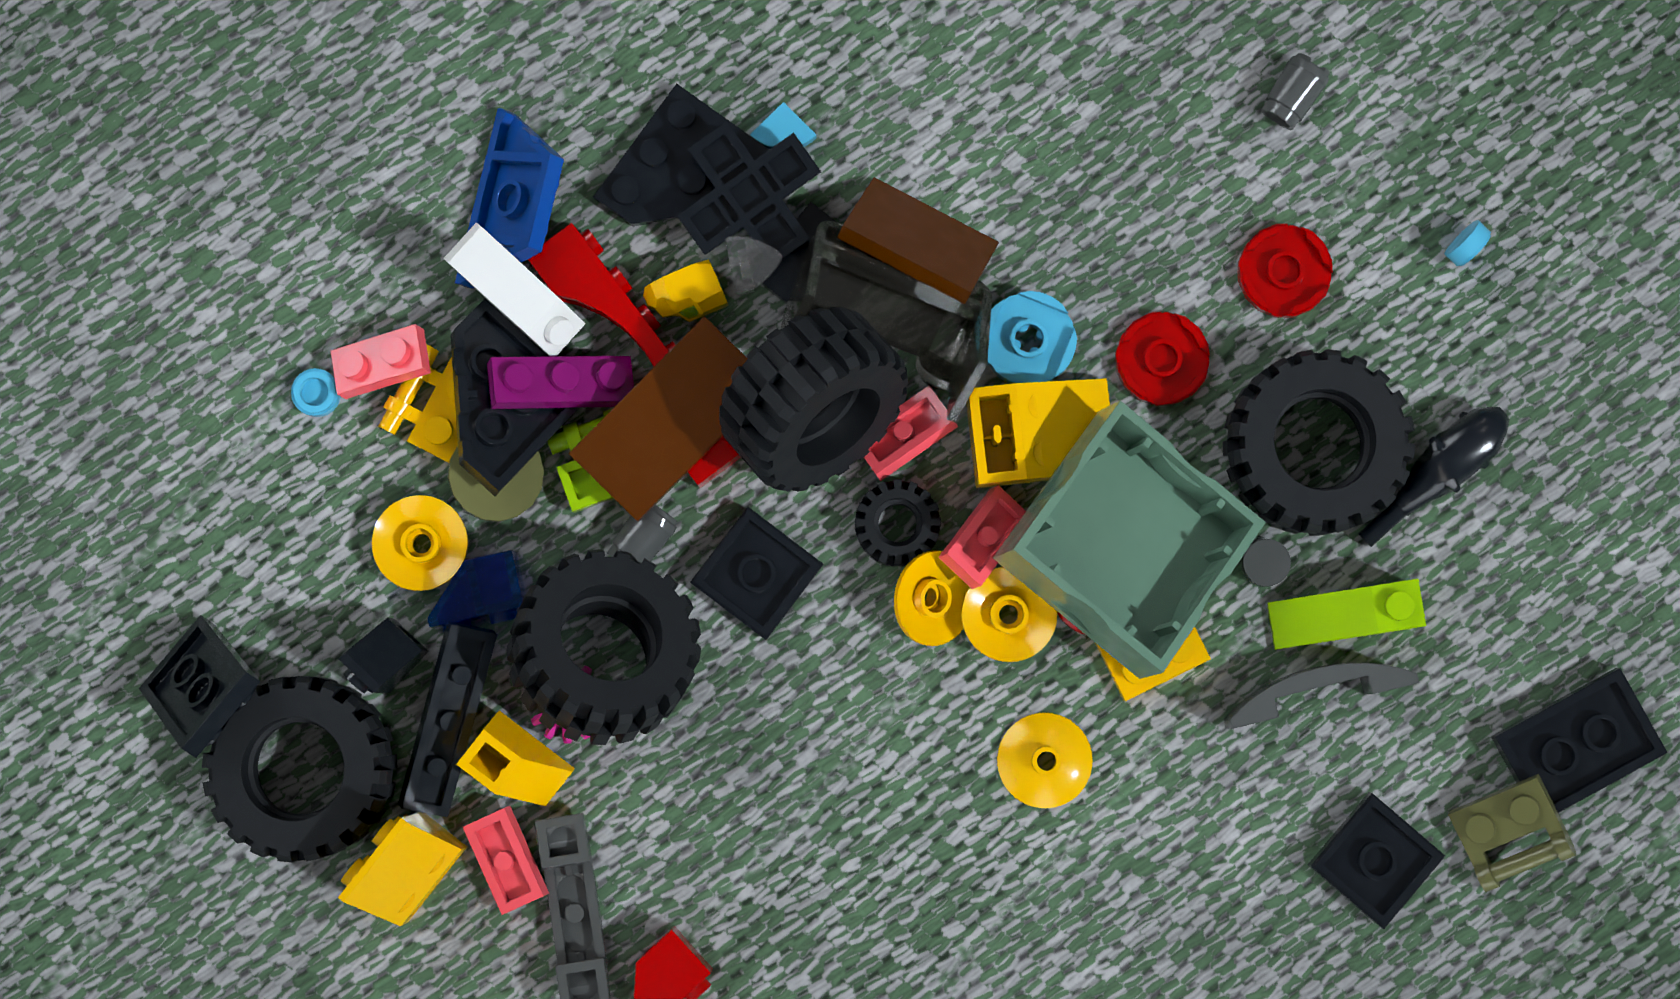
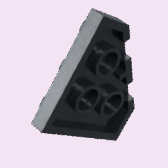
(657, 171)
(495, 441)

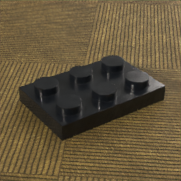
(199, 686)
(1582, 740)

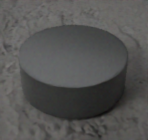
(1266, 563)

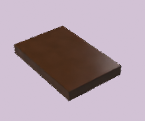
(918, 240)

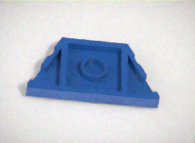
(516, 188)

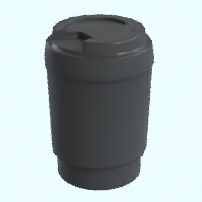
(1295, 91)
(644, 537)

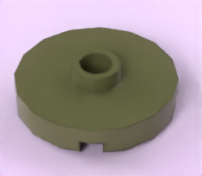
(511, 500)

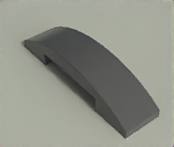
(1262, 706)
(573, 907)

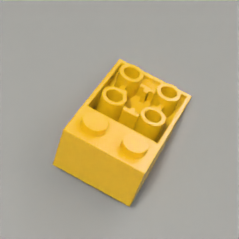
(1029, 427)
(404, 868)

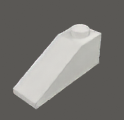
(514, 290)

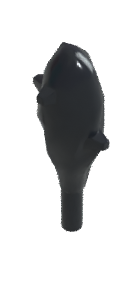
(1444, 466)

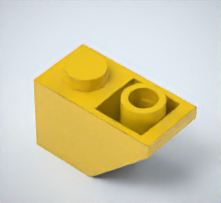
(514, 763)

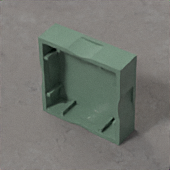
(1129, 540)

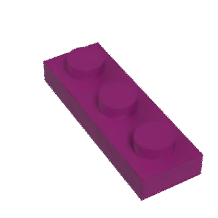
(559, 381)

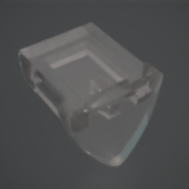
(750, 263)

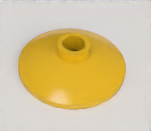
(395, 538)
(937, 618)
(1004, 641)
(1019, 756)

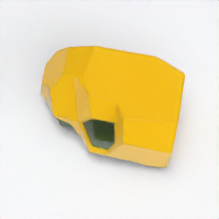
(686, 292)

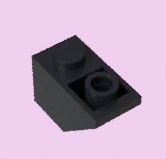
(382, 658)

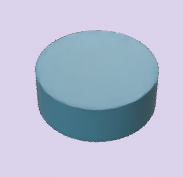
(1468, 243)
(315, 392)

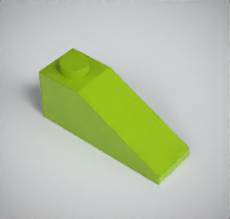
(1346, 614)

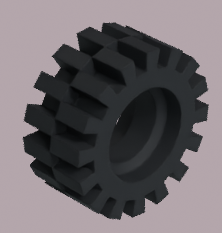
(897, 493)

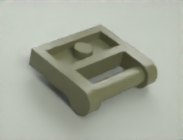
(1504, 818)

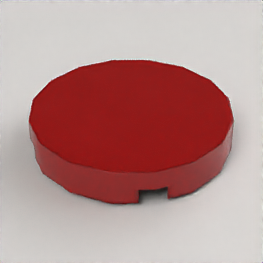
(1273, 282)
(1148, 369)

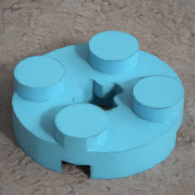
(1052, 327)

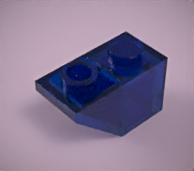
(481, 589)

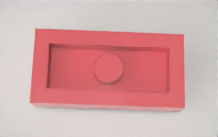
(380, 361)
(917, 428)
(981, 536)
(505, 860)

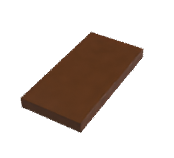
(662, 422)

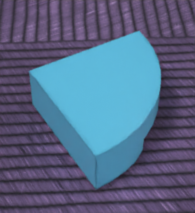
(780, 125)

